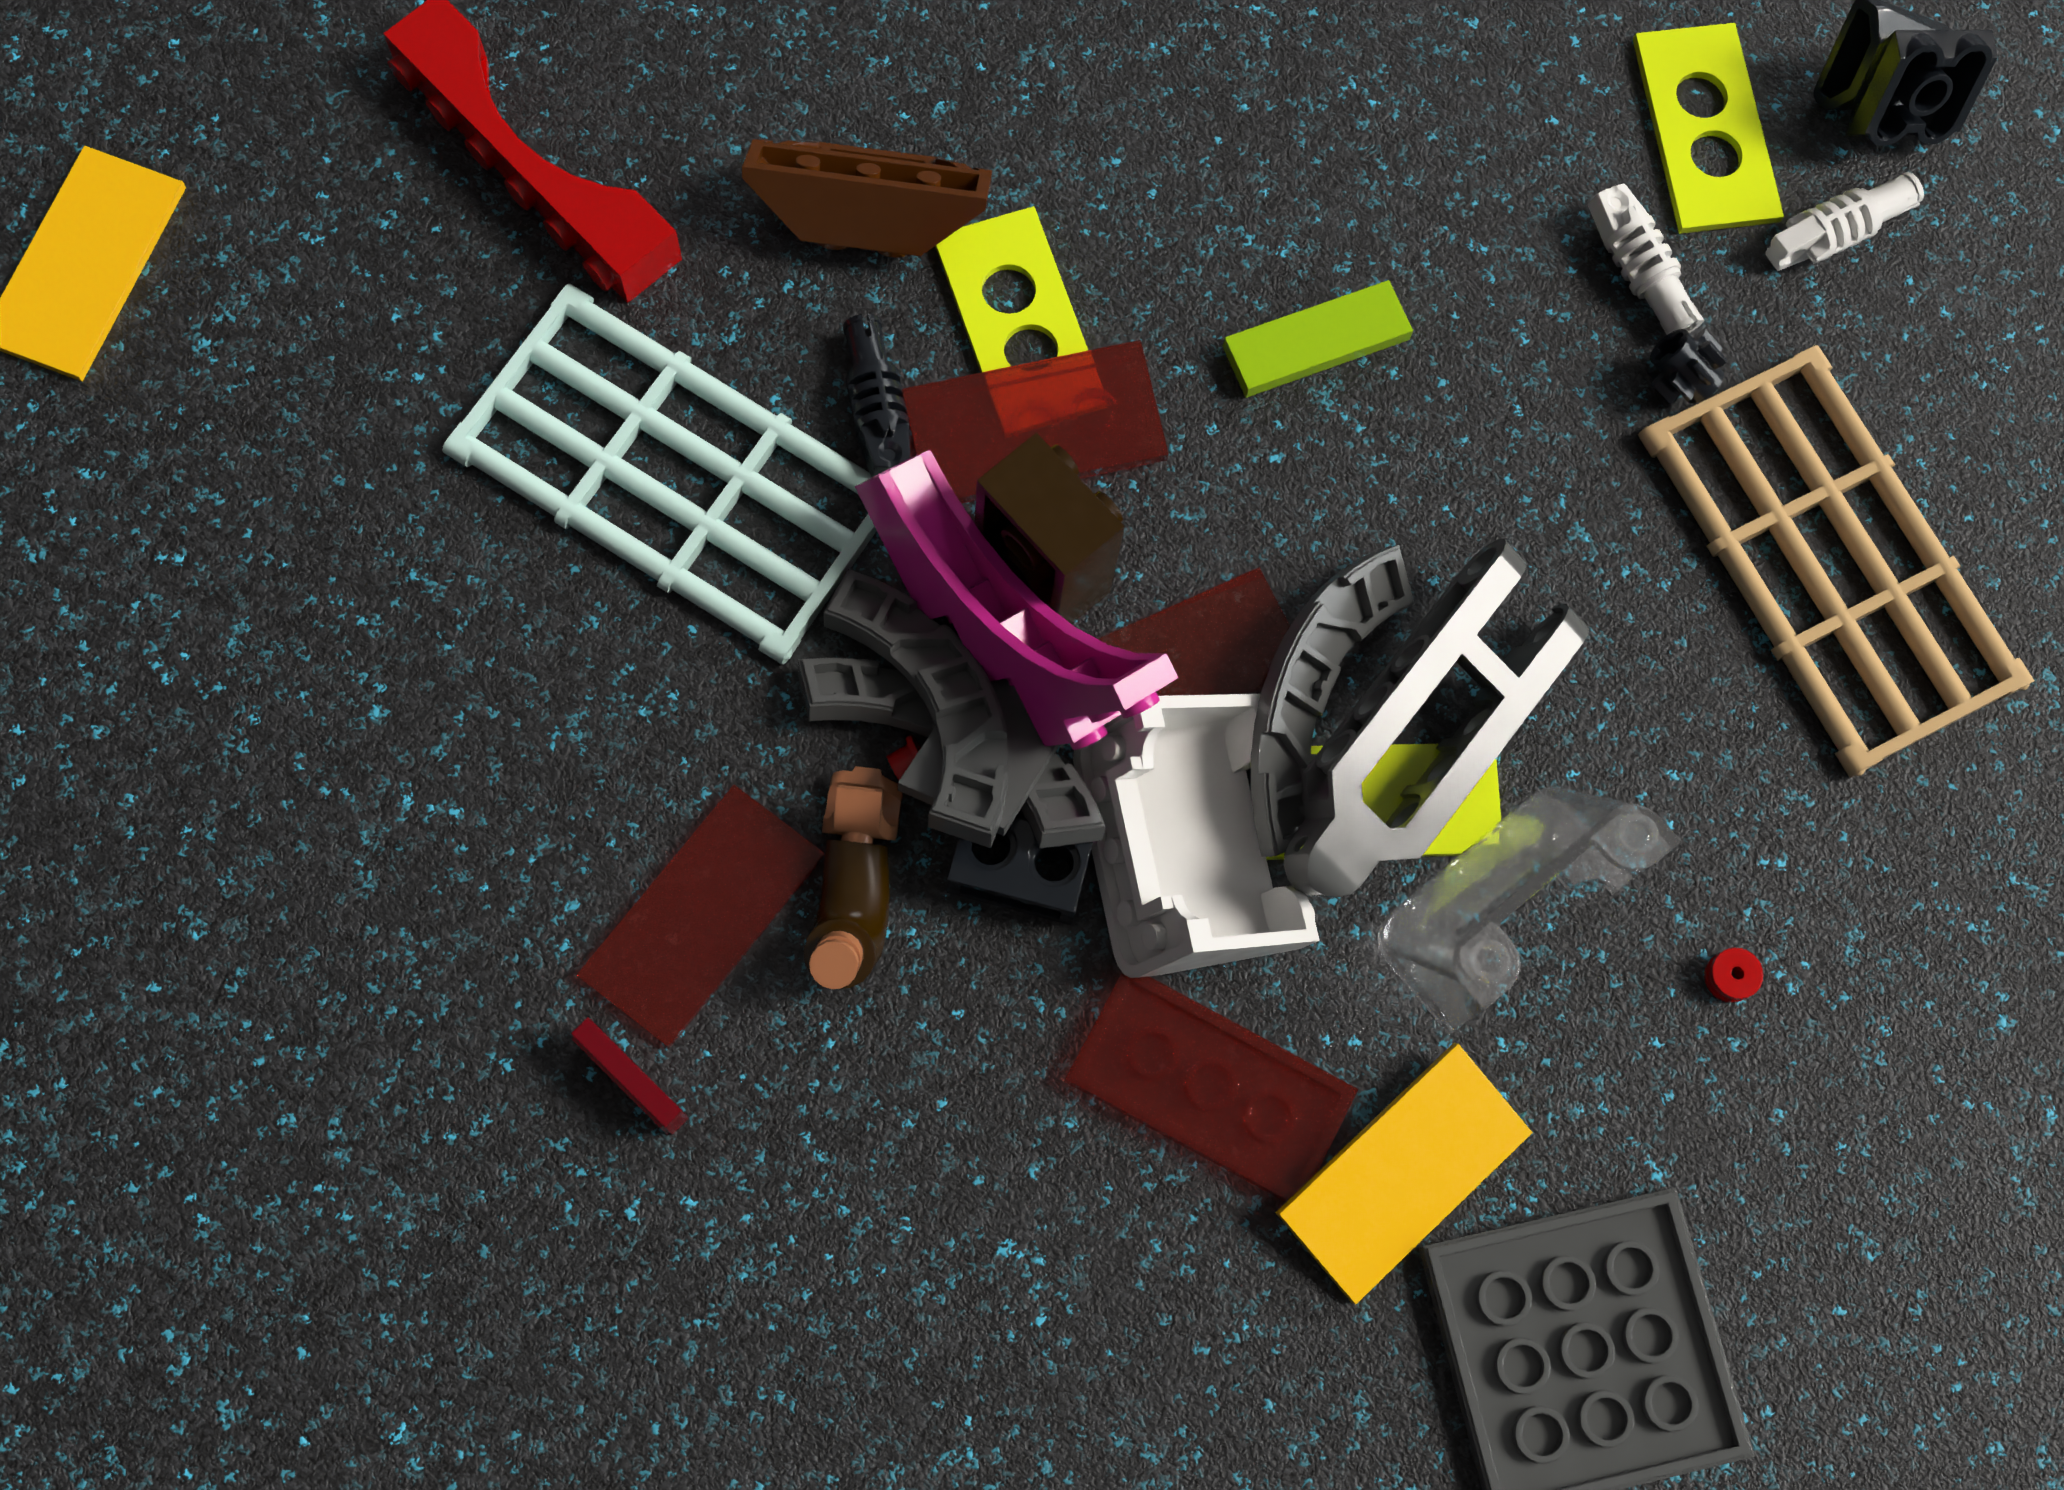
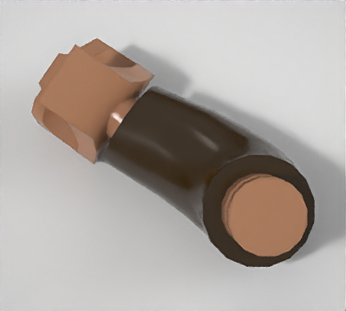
(855, 882)

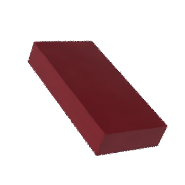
(629, 1076)

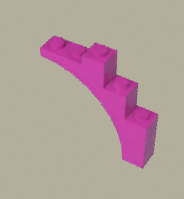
(951, 570)

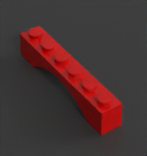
(609, 226)

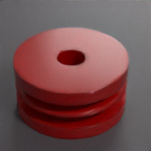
(1744, 966)

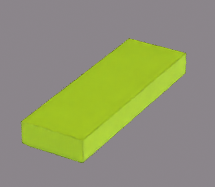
(1317, 338)

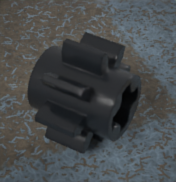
(1687, 366)

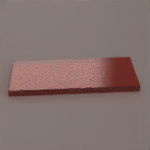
(1215, 639)
(701, 915)

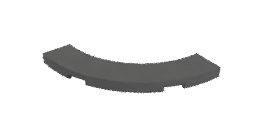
(1302, 681)
(952, 688)
(859, 690)

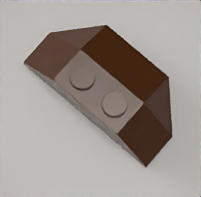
(865, 194)

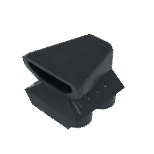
(1904, 74)

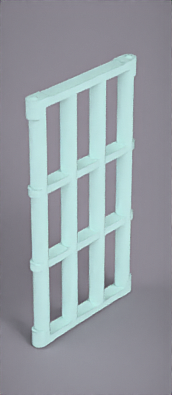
(643, 416)

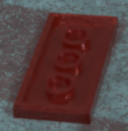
(1086, 402)
(1211, 1085)

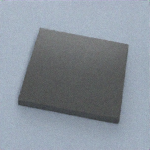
(1586, 1349)

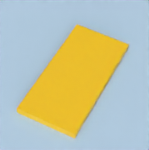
(84, 261)
(1404, 1173)

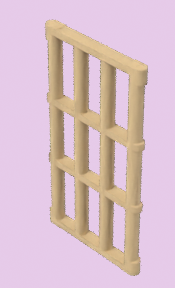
(1838, 618)

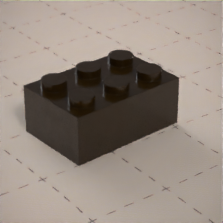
(1050, 526)

